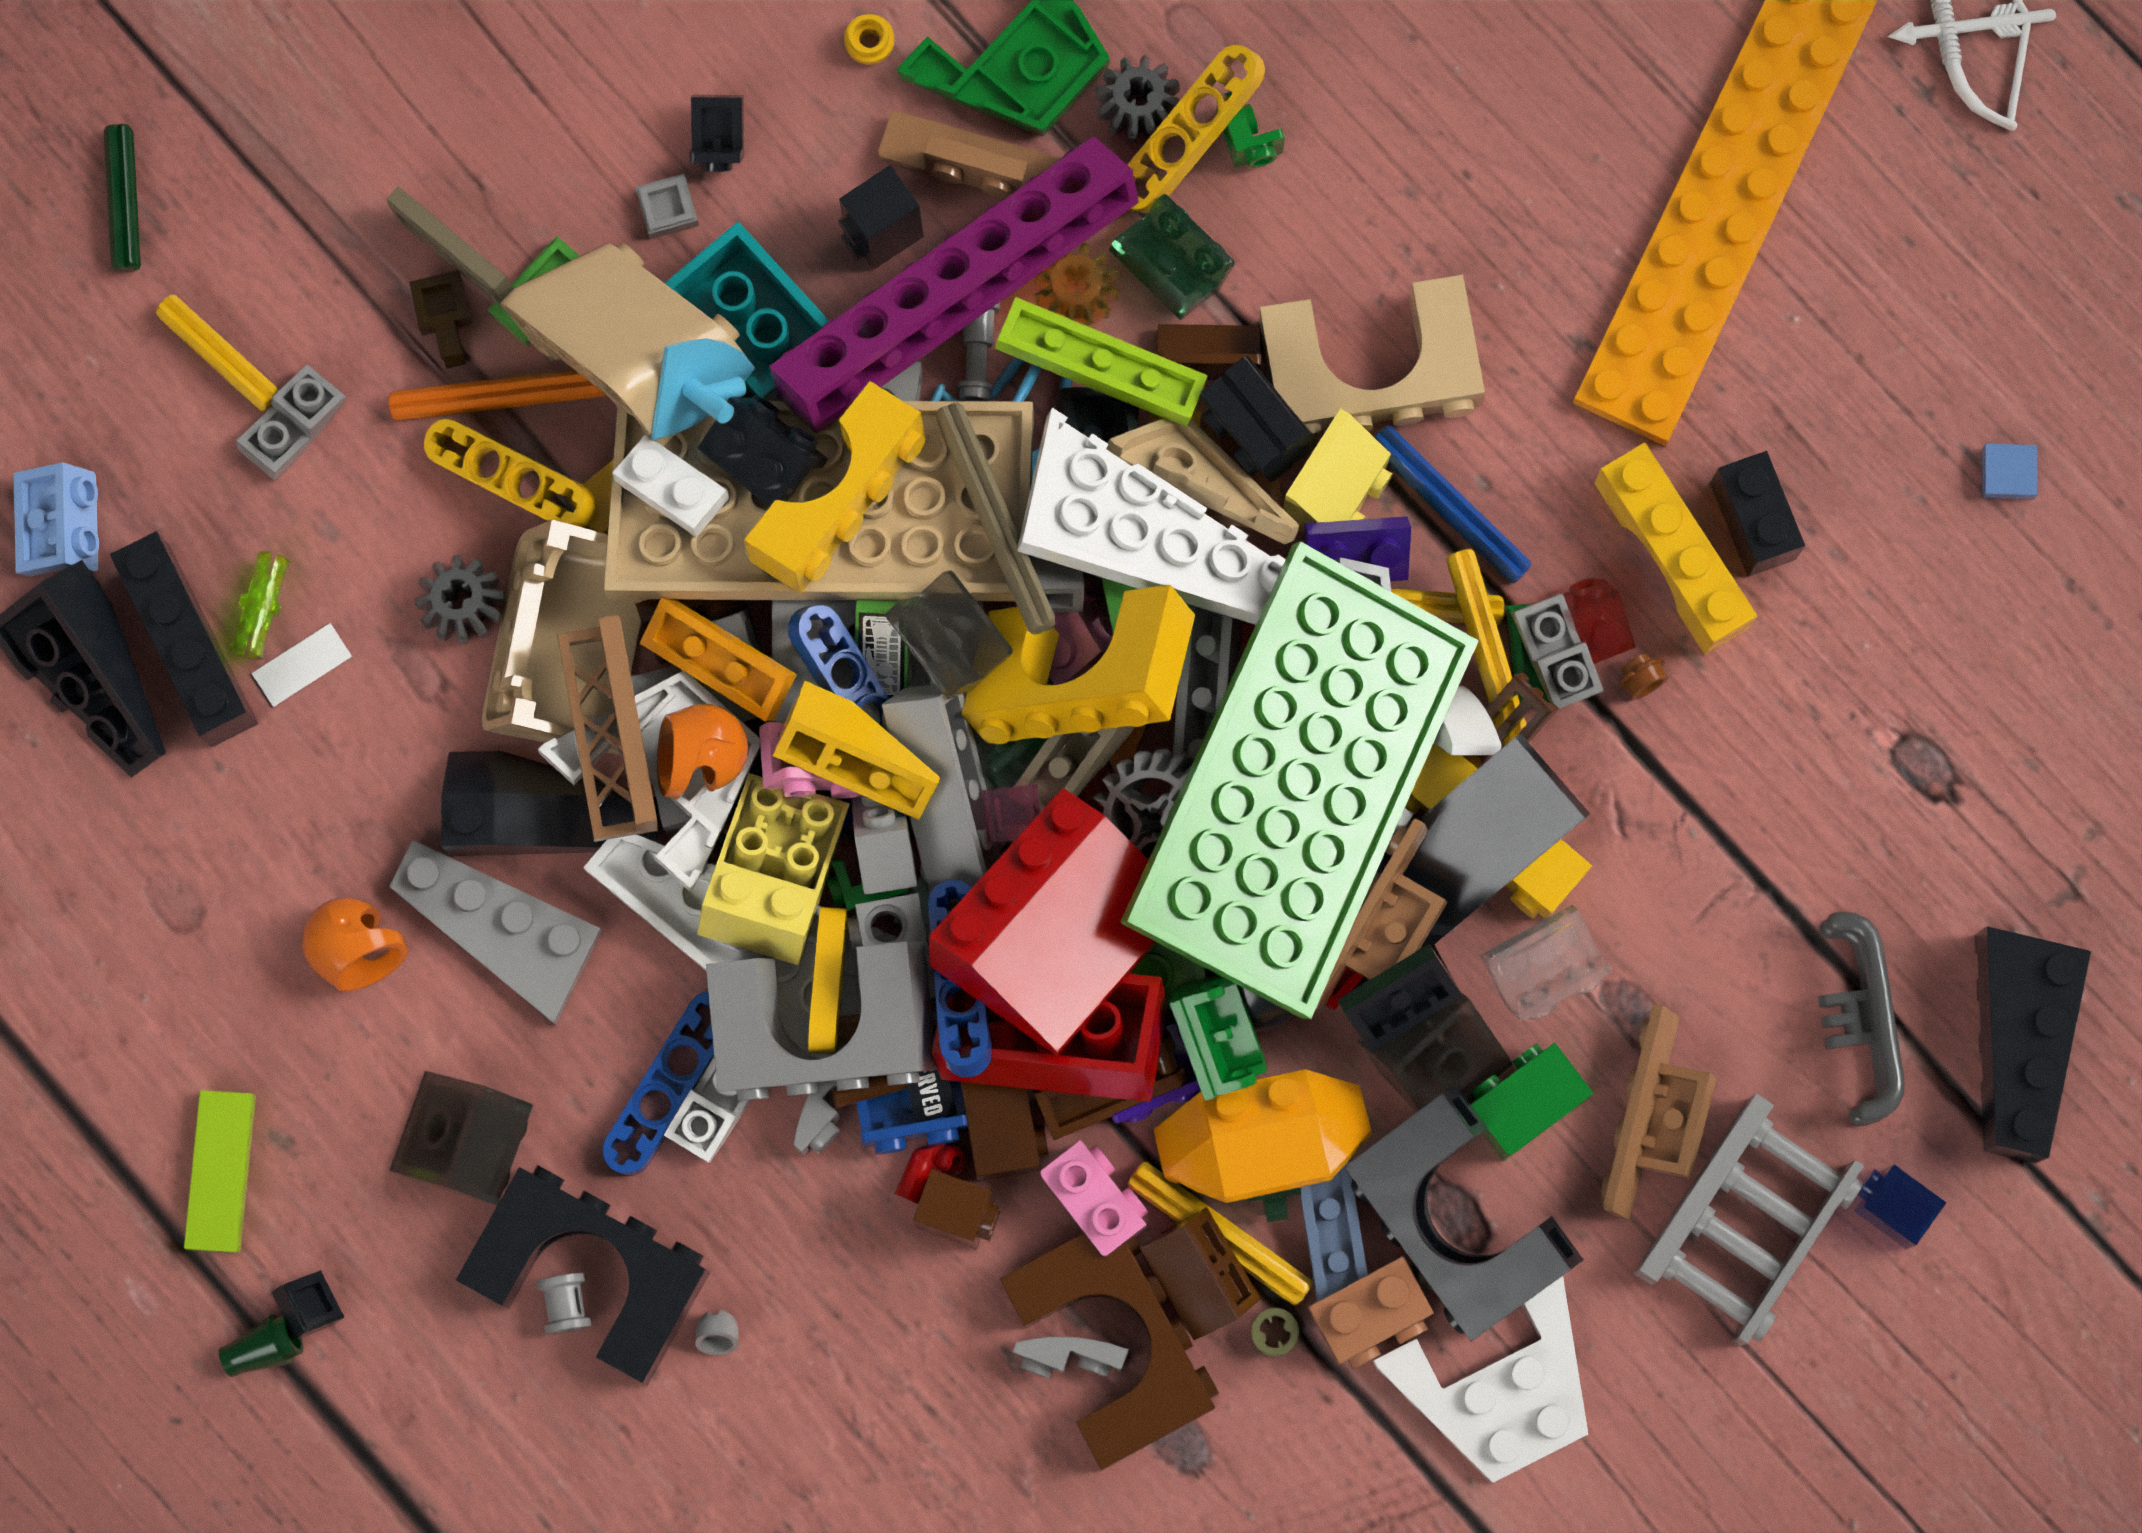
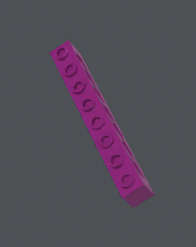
(954, 283)

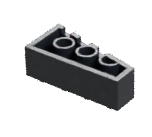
(2027, 1025)

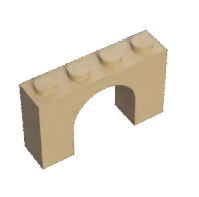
(1442, 380)

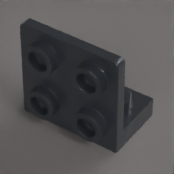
(1400, 996)

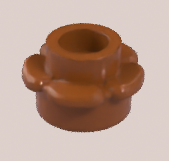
(1642, 676)

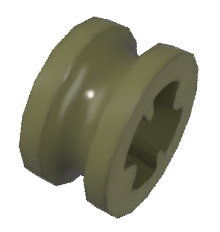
(1290, 1326)

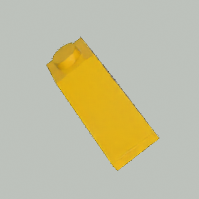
(853, 751)

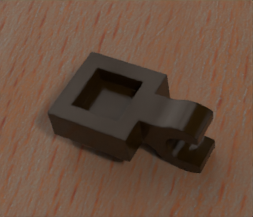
(441, 309)

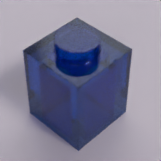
(1898, 1205)

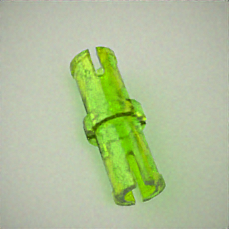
(259, 605)

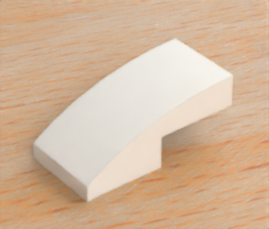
(1467, 727)

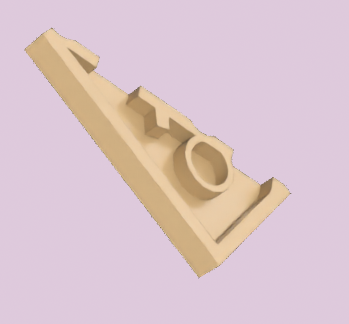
(1204, 473)

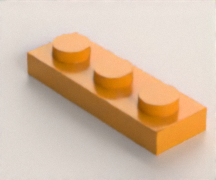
(718, 659)

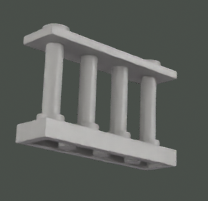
(1697, 1217)

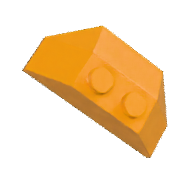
(1264, 1137)

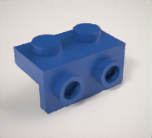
(890, 1122)

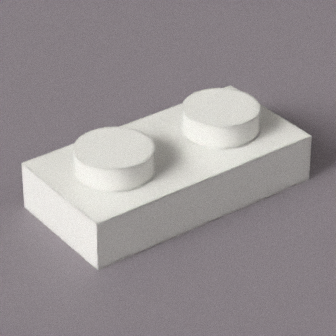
(670, 485)

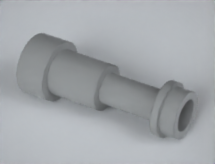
(977, 338)

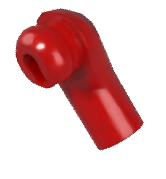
(942, 1158)

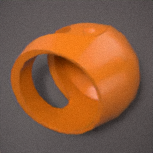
(700, 738)
(341, 935)

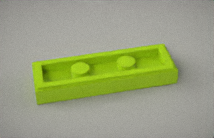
(220, 1171)

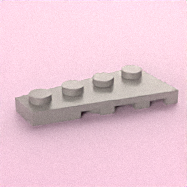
(508, 931)

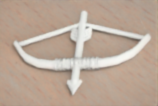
(2003, 22)

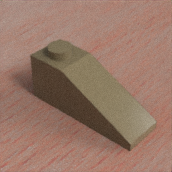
(1071, 761)

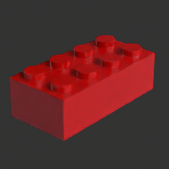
(1107, 1058)

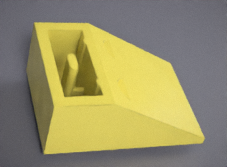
(772, 871)

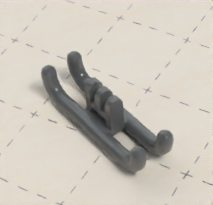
(1866, 1015)

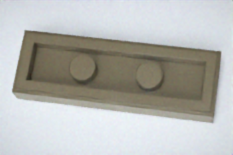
(449, 246)

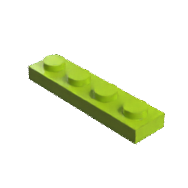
(1101, 362)

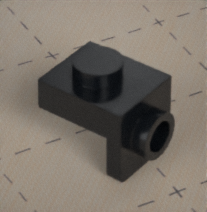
(717, 131)

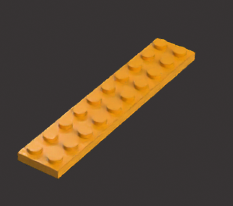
(1720, 213)

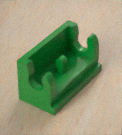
(1218, 1035)

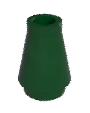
(261, 1347)

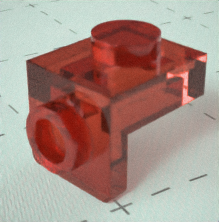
(1599, 618)

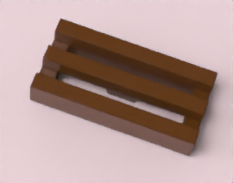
(1532, 699)

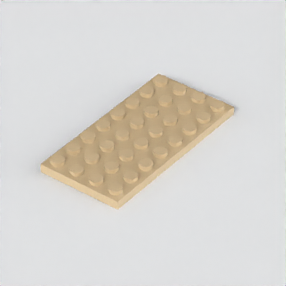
(899, 550)

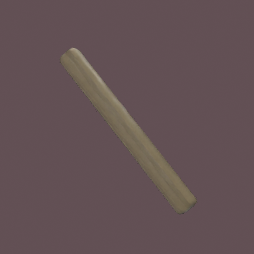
(995, 518)

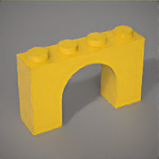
(1126, 687)

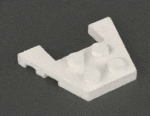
(691, 847)
(1510, 1408)

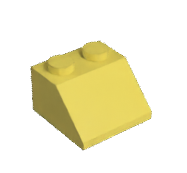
(1339, 475)

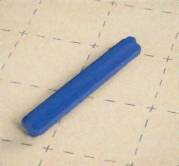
(1453, 506)

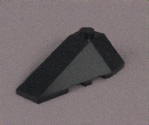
(76, 648)
(520, 807)

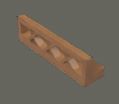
(628, 728)

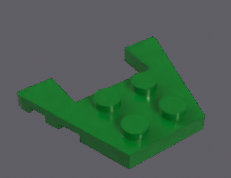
(1025, 73)

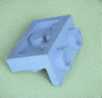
(55, 519)

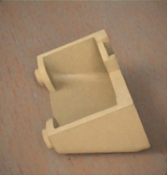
(611, 324)
(552, 591)

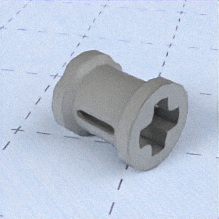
(564, 1303)

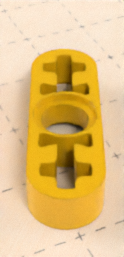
(828, 980)

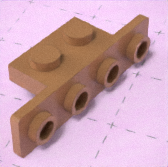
(960, 155)
(1393, 916)
(1661, 1118)

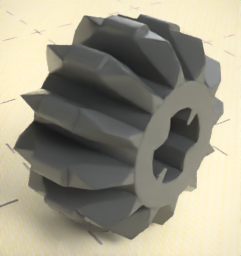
(1136, 80)
(474, 609)

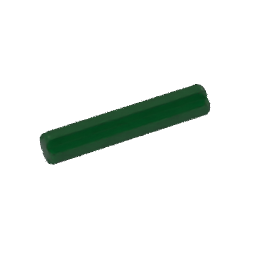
(122, 198)

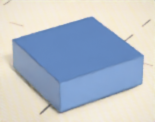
(2009, 471)

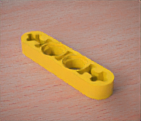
(1183, 122)
(511, 470)

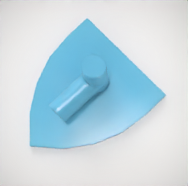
(697, 384)

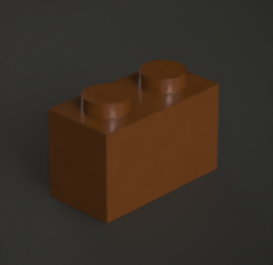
(1003, 1130)
(956, 1210)

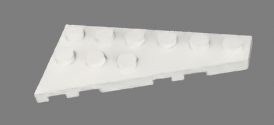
(1137, 528)

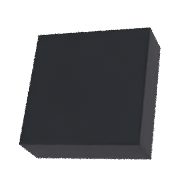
(307, 1304)

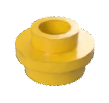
(869, 25)

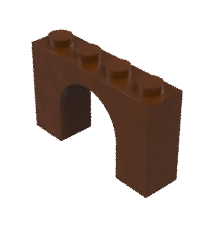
(1171, 1388)

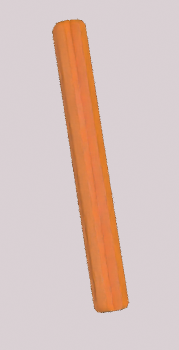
(490, 395)

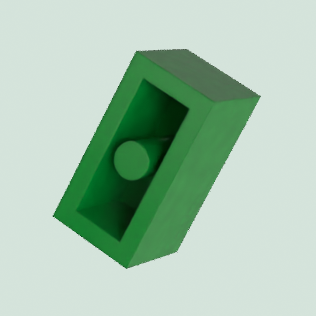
(1529, 1099)

